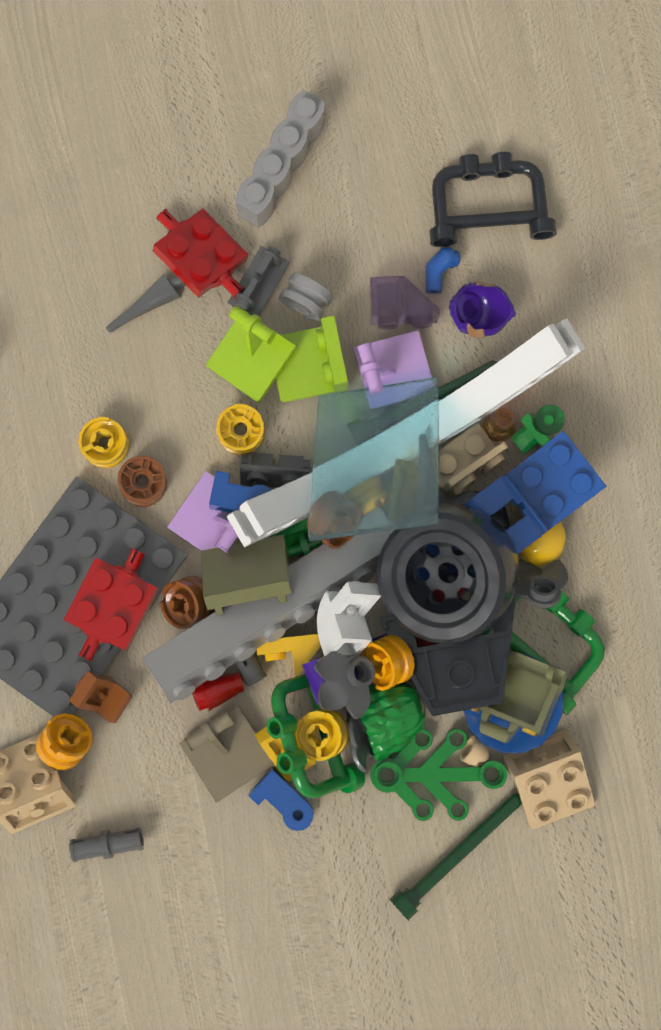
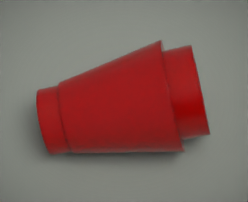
(216, 692)

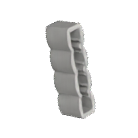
(276, 163)

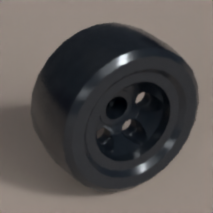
(484, 548)

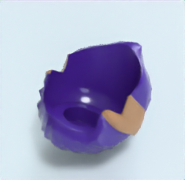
(481, 309)

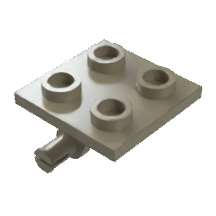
(226, 753)

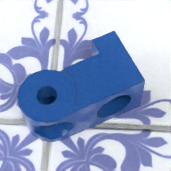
(228, 496)
(294, 807)

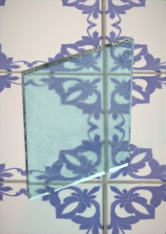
(376, 460)

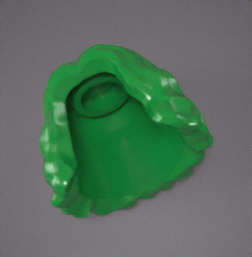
(393, 718)

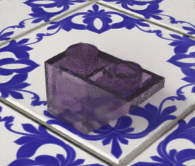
(399, 301)

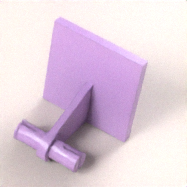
(392, 361)
(199, 523)

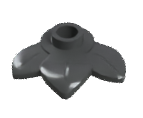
(541, 586)
(340, 684)
(360, 742)

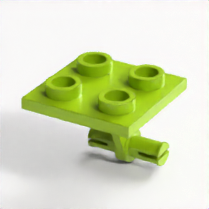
(250, 354)

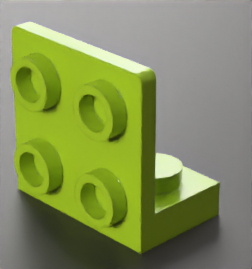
(315, 365)

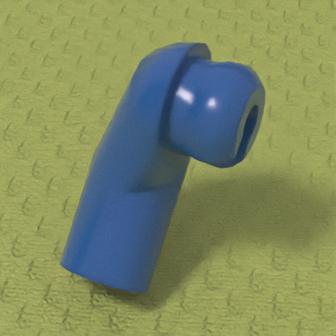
(437, 265)

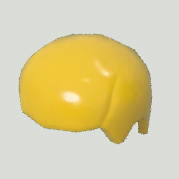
(546, 548)

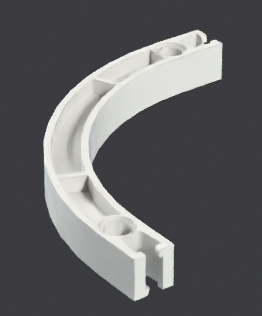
(458, 411)

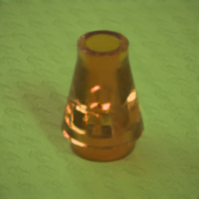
(497, 431)

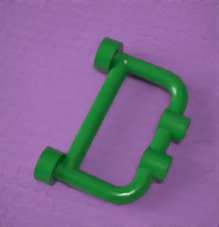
(580, 624)
(294, 760)

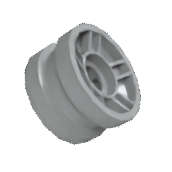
(305, 296)

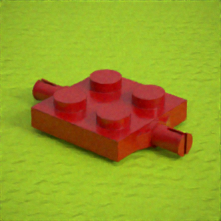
(200, 253)
(111, 604)

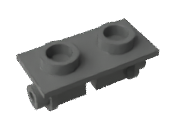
(260, 280)
(258, 469)

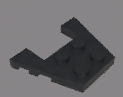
(462, 672)

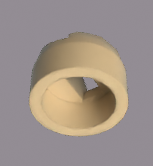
(474, 752)

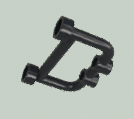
(501, 167)

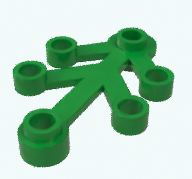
(431, 775)

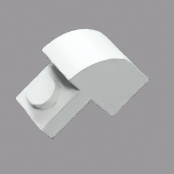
(342, 619)

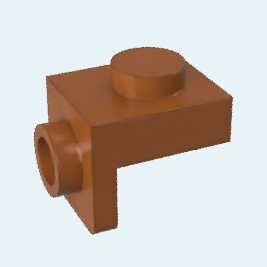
(101, 695)

